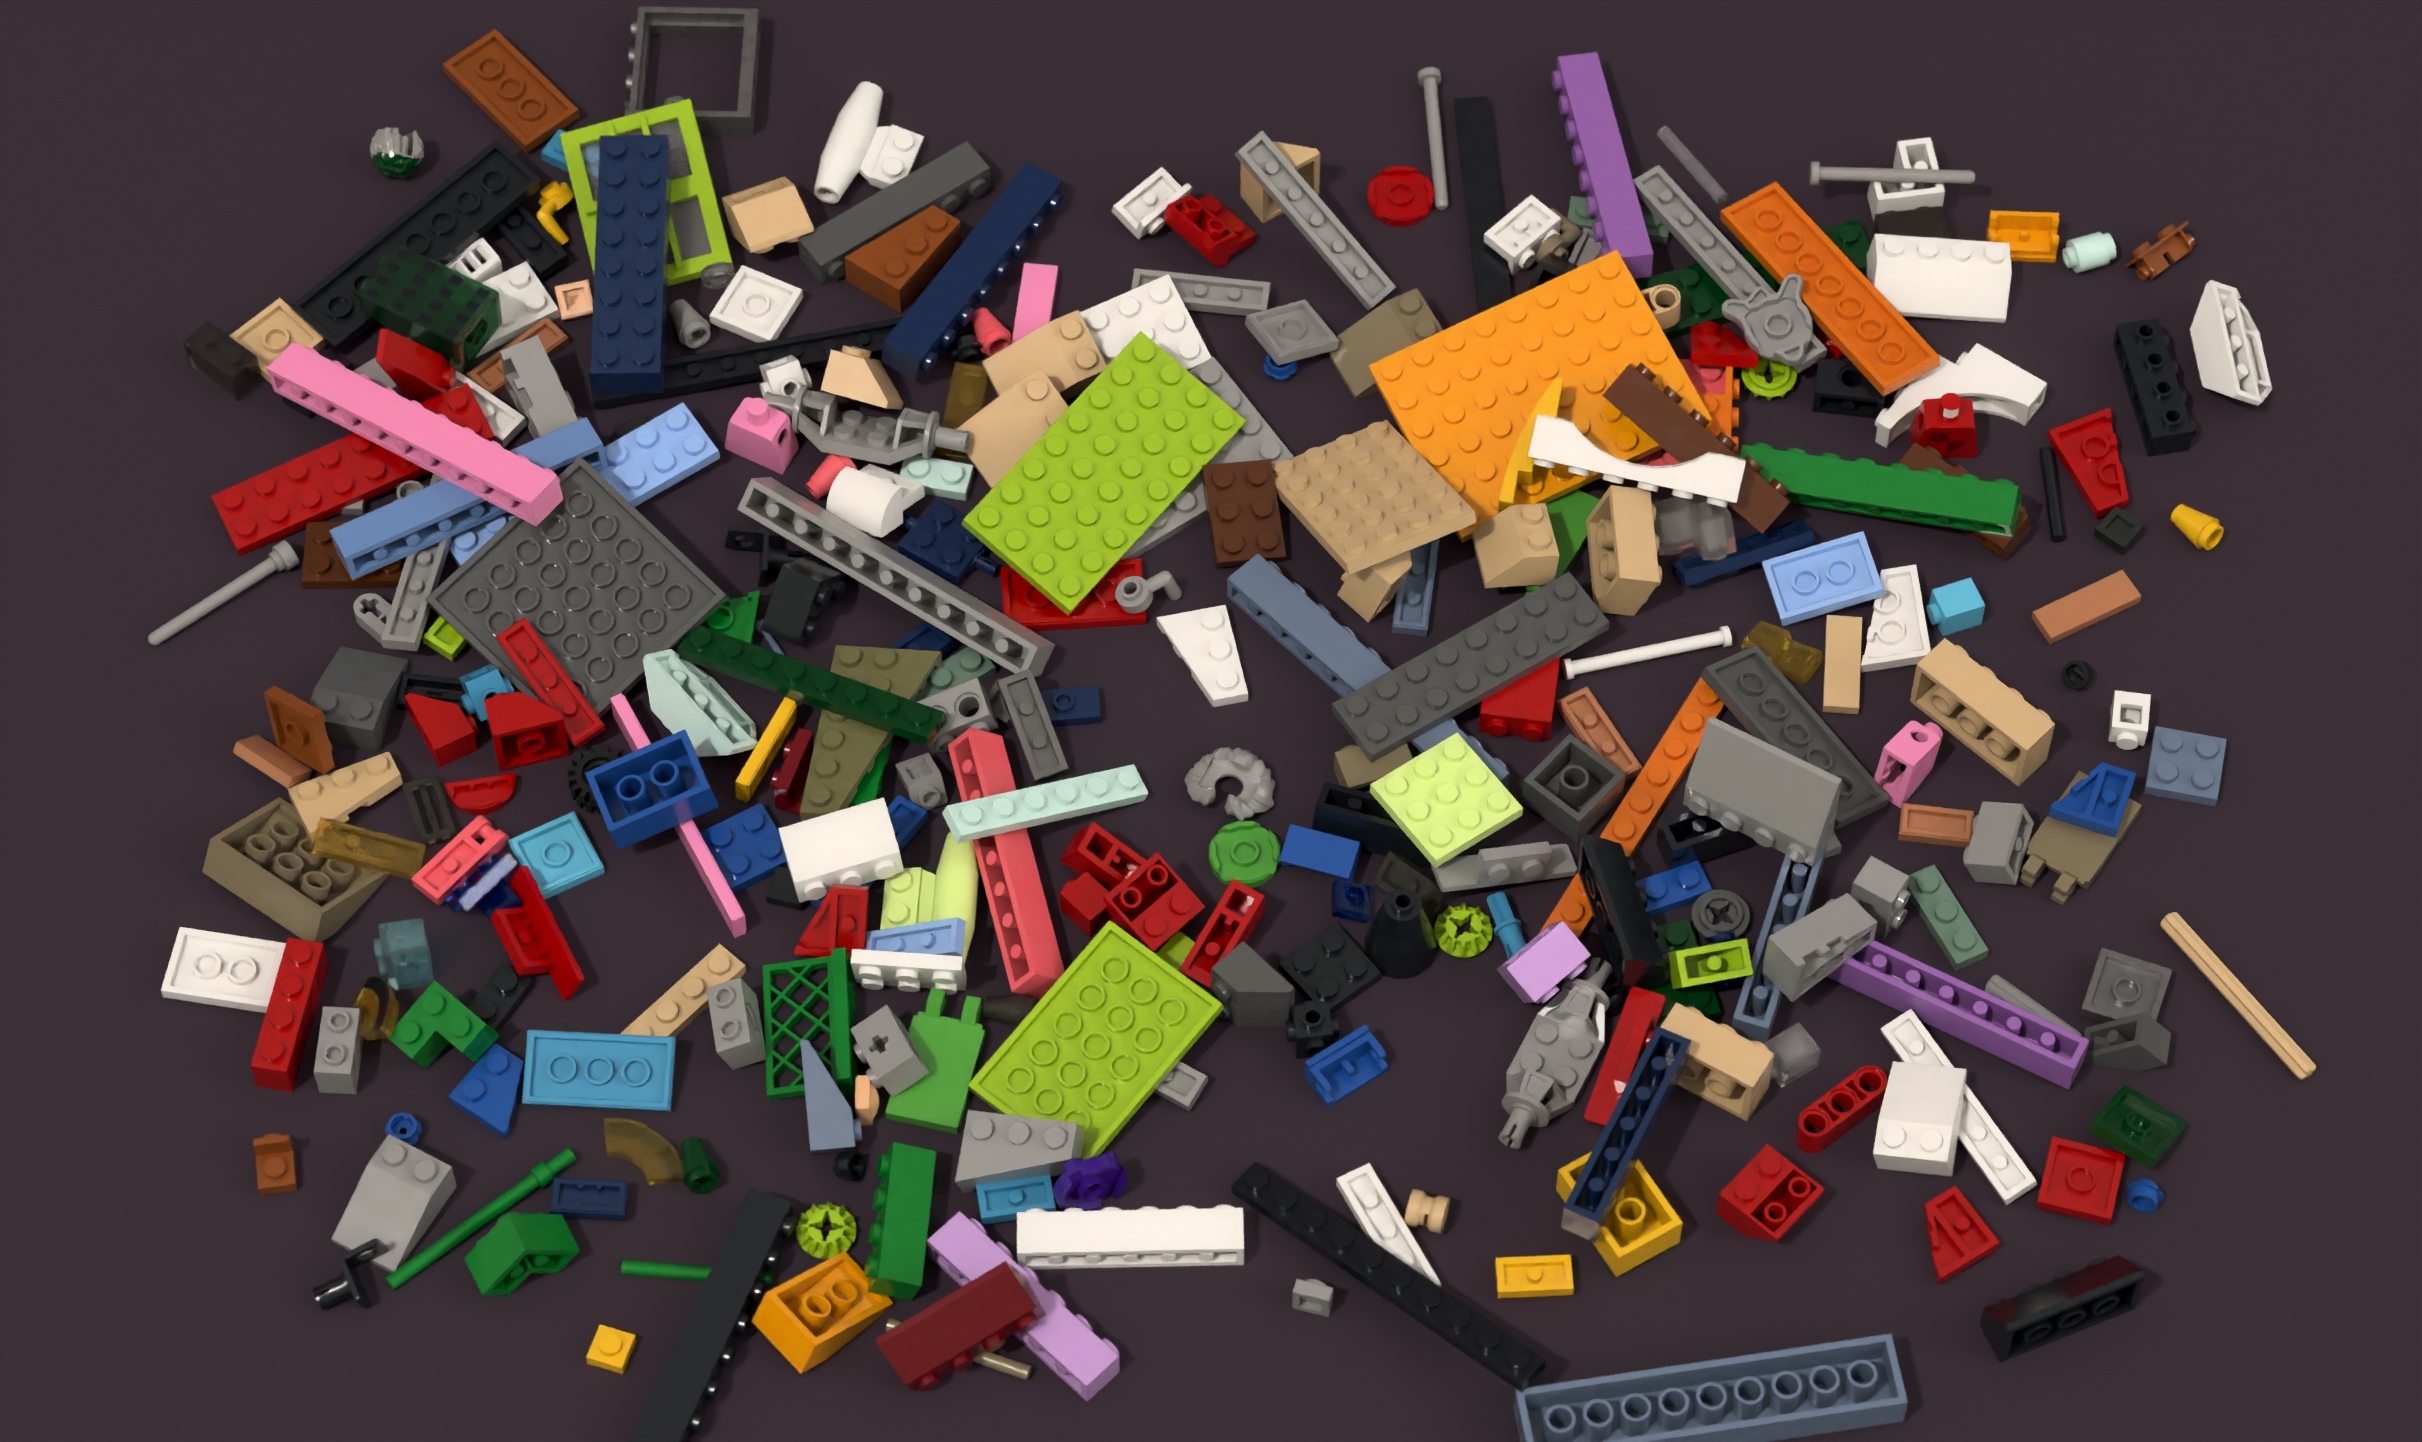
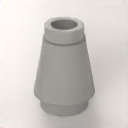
(689, 324)

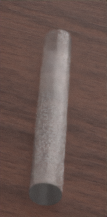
(1692, 164)

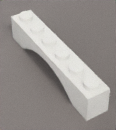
(1708, 475)

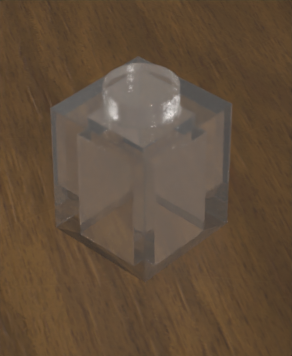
(1794, 1054)

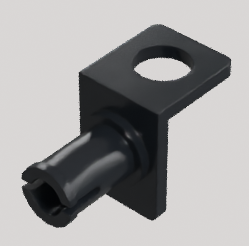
(769, 557)
(350, 1282)

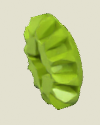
(1783, 378)
(1468, 943)
(837, 1241)

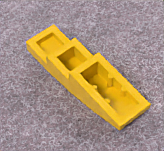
(1520, 466)

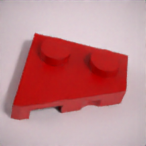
(1719, 346)
(837, 922)
(1956, 1234)

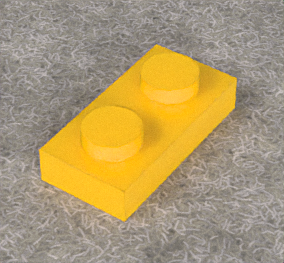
(1534, 1276)

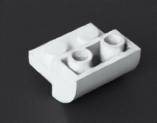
(872, 498)

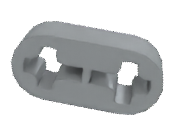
(368, 621)

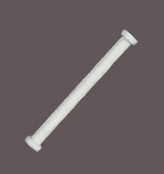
(1648, 652)

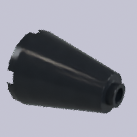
(1401, 936)

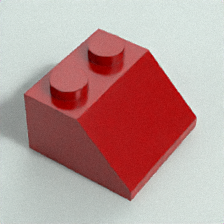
(524, 730)

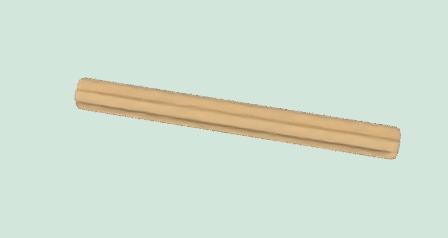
(2238, 996)

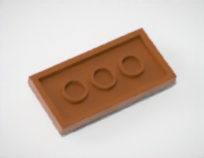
(510, 91)

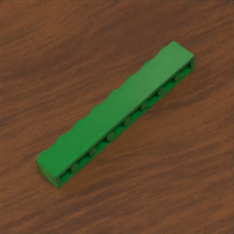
(1892, 491)

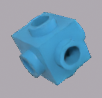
(478, 685)

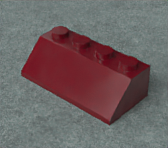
(961, 1327)

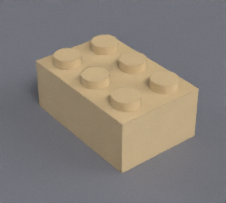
(1623, 550)
(1721, 1062)

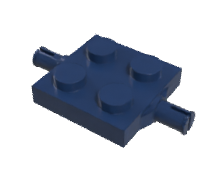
(944, 545)

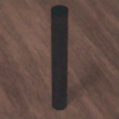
(2052, 494)

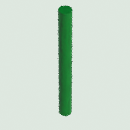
(671, 1271)

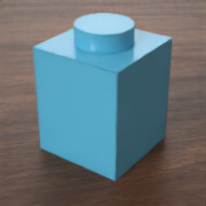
(1955, 607)

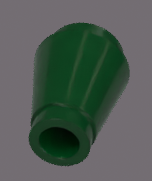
(698, 1167)

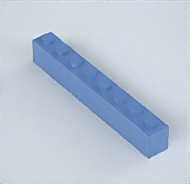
(448, 509)

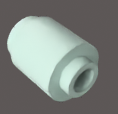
(2089, 251)

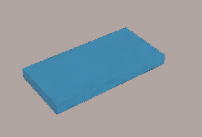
(599, 1070)

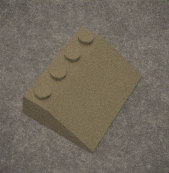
(272, 868)

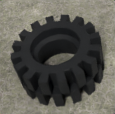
(577, 779)

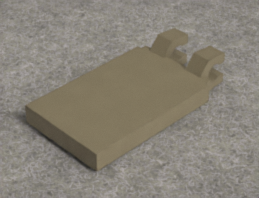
(2072, 850)

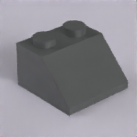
(1251, 990)

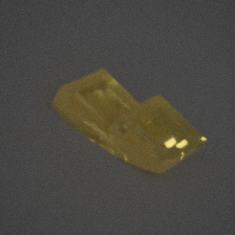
(1790, 657)

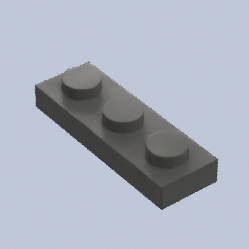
(1032, 725)

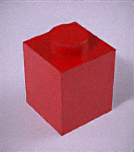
(1084, 903)

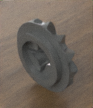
(1717, 902)

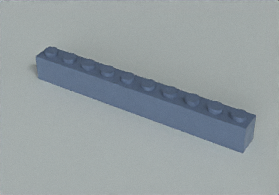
(1325, 645)

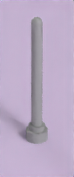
(280, 558)

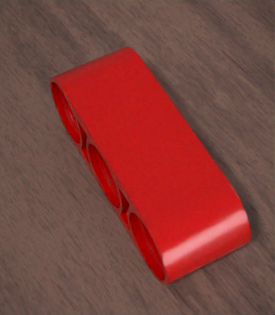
(1834, 1123)

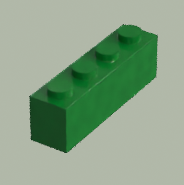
(901, 1221)

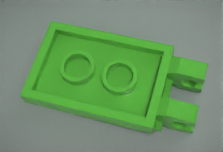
(1568, 523)
(951, 1055)

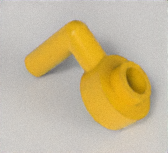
(553, 198)

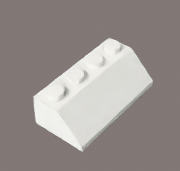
(1942, 276)

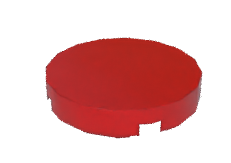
(1400, 196)

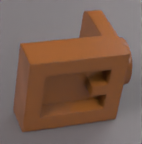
(275, 1164)

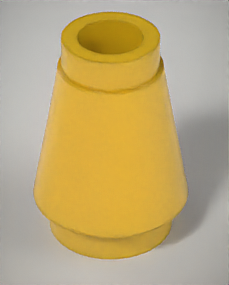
(2197, 527)

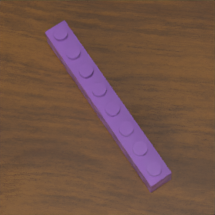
(1602, 161)
(1965, 1012)

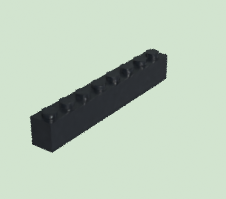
(717, 1320)

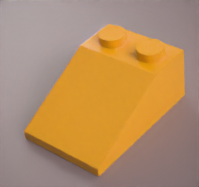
(819, 1311)

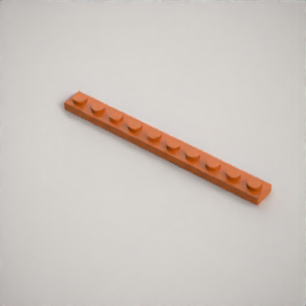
(1646, 795)

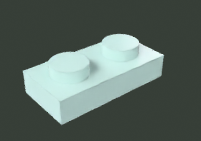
(939, 476)

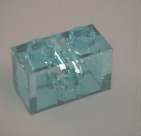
(404, 954)

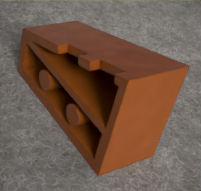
(905, 258)

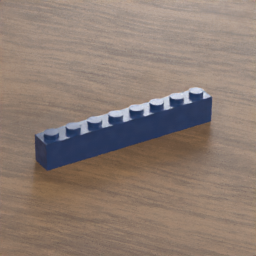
(972, 272)

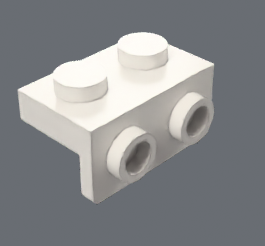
(1146, 204)

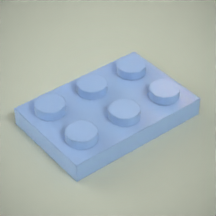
(1822, 578)

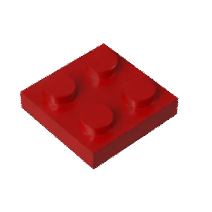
(2080, 1180)

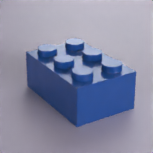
(651, 789)

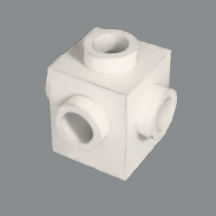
(783, 372)

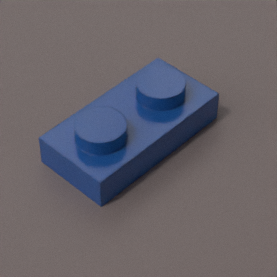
(1674, 888)

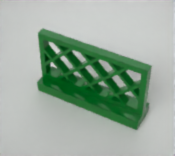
(840, 1016)

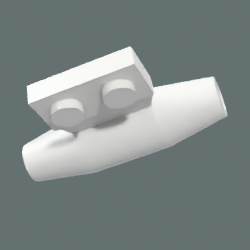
(860, 146)

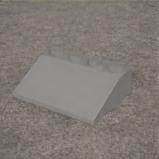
(1762, 792)

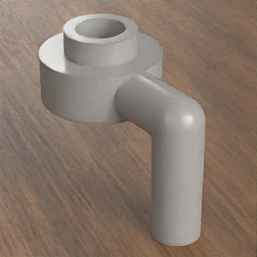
(1143, 596)

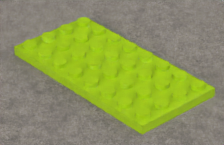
(1103, 473)

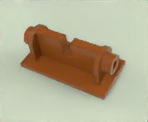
(2150, 258)

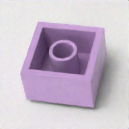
(1545, 962)

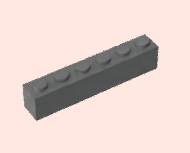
(941, 183)

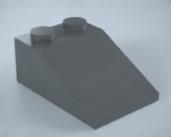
(358, 696)

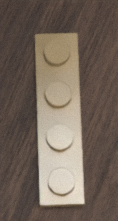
(687, 996)

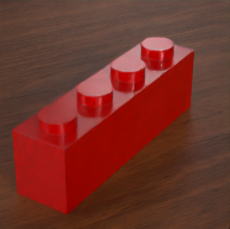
(289, 1015)

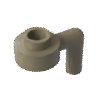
(1559, 244)

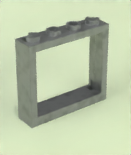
(699, 22)

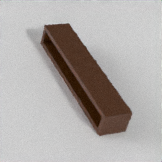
(1687, 437)

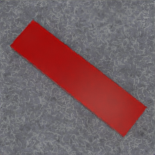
(550, 681)

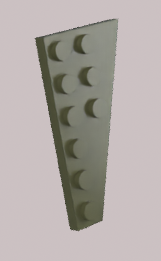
(846, 747)

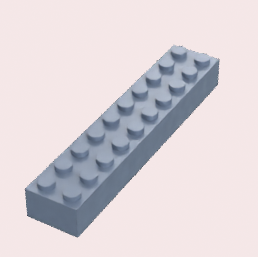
(1726, 1398)

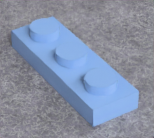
(931, 937)

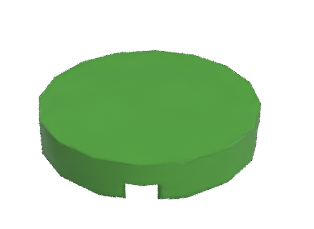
(1244, 854)

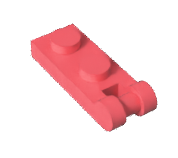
(458, 859)

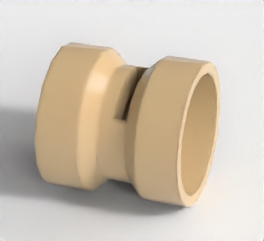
(1427, 1211)

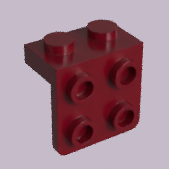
(791, 779)

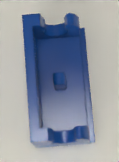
(1320, 852)
(1345, 1066)

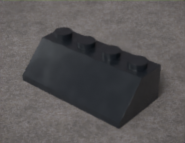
(1621, 914)
(2061, 1306)

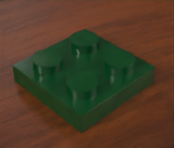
(2137, 1126)

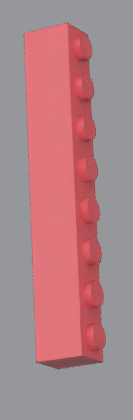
(1008, 870)

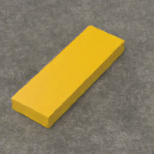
(766, 750)

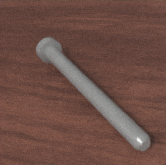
(1429, 79)
(1888, 175)

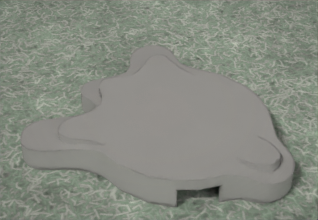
(1774, 324)

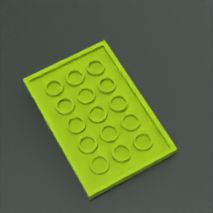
(1098, 1040)

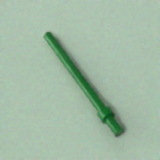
(539, 1176)

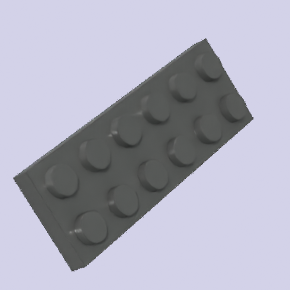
(1782, 718)

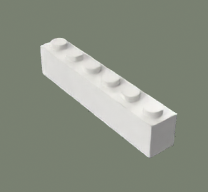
(1130, 1237)

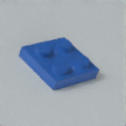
(746, 847)

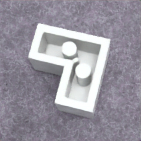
(1907, 195)

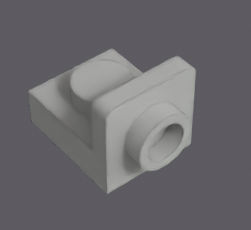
(922, 781)

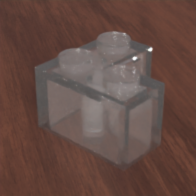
(1695, 524)

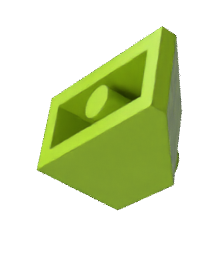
(1710, 963)

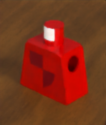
(1946, 426)

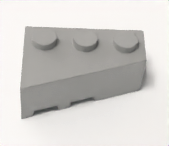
(536, 388)
(1817, 945)
(1014, 1148)

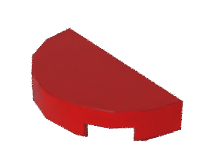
(483, 794)

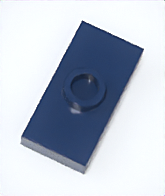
(1072, 705)
(589, 1198)

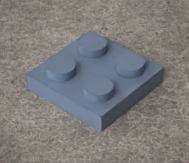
(2185, 766)

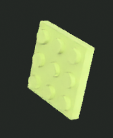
(1446, 800)

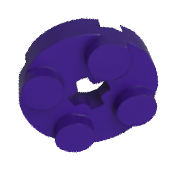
(1089, 1182)

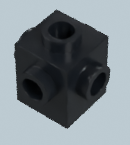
(1311, 1028)

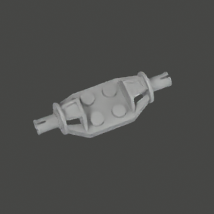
(866, 437)
(1557, 1054)

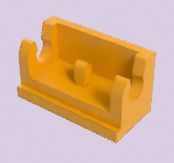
(2029, 234)

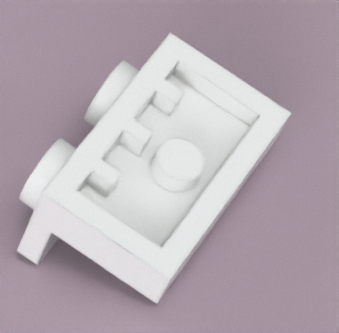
(1522, 233)

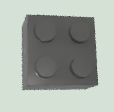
(1573, 788)

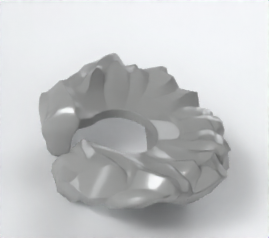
(1236, 763)

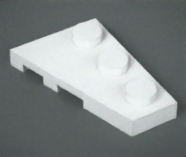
(1898, 623)
(1209, 651)

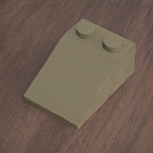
(1379, 334)

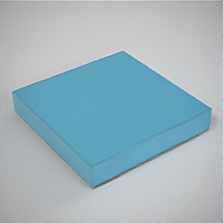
(557, 855)

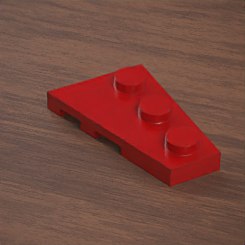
(2092, 460)

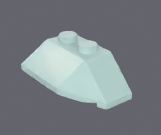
(694, 701)

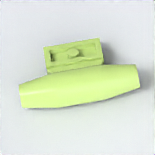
(926, 897)

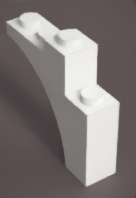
(1980, 375)

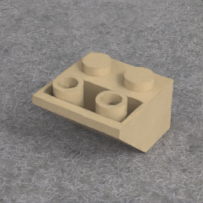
(767, 215)
(1374, 586)

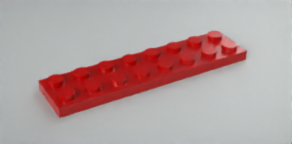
(329, 479)

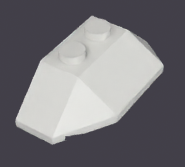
(2229, 346)

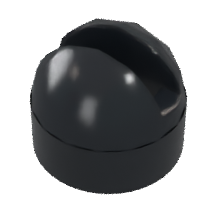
(2073, 679)
(1617, 1001)
(849, 1159)

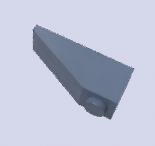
(828, 1113)

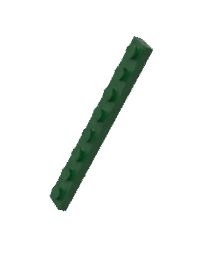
(812, 685)

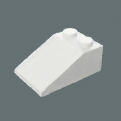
(1920, 1119)

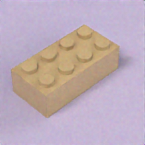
(1982, 711)

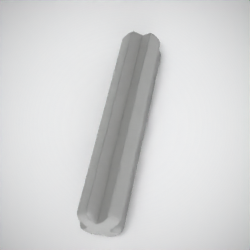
(2006, 991)

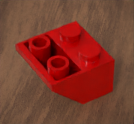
(1152, 903)
(1767, 1196)

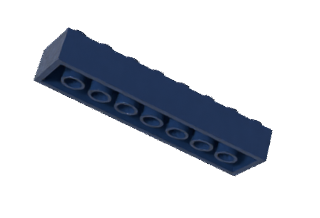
(631, 264)

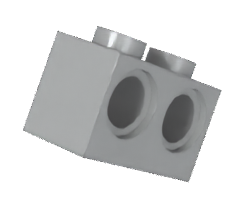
(956, 704)

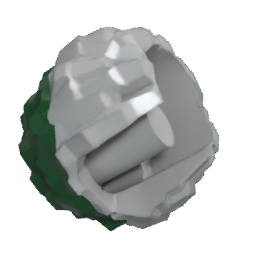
(395, 153)

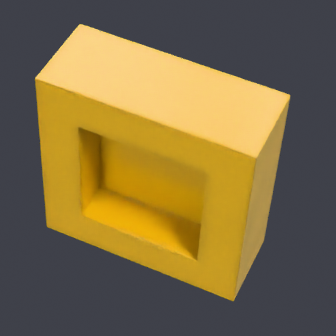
(611, 1349)

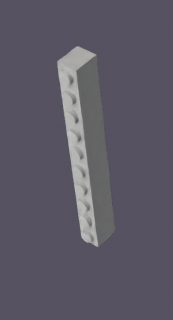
(895, 576)

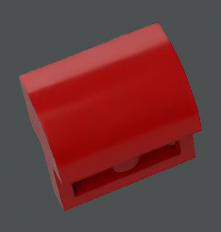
(1208, 228)

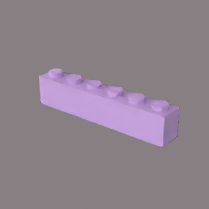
(1060, 1337)

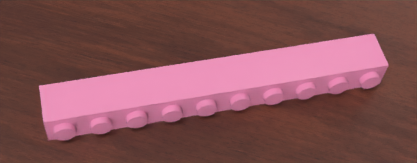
(416, 433)

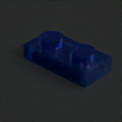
(471, 889)

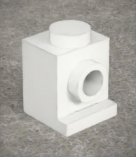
(2129, 719)

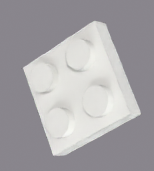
(756, 305)

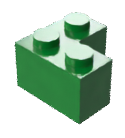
(437, 1021)
(520, 1247)

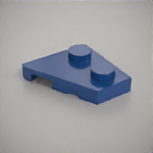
(2097, 800)
(491, 1090)

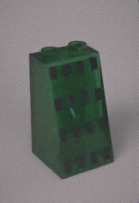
(432, 305)

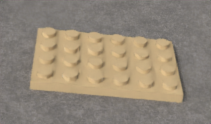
(1369, 497)

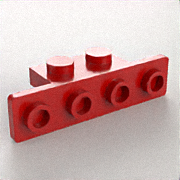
(534, 937)
(1628, 1043)

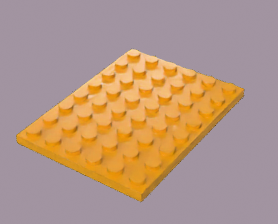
(1477, 382)

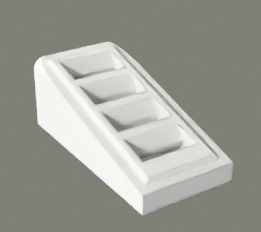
(472, 256)

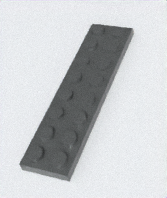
(1470, 666)

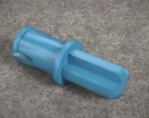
(1506, 925)

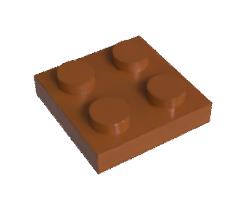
(299, 729)

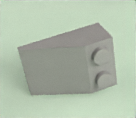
(395, 1201)

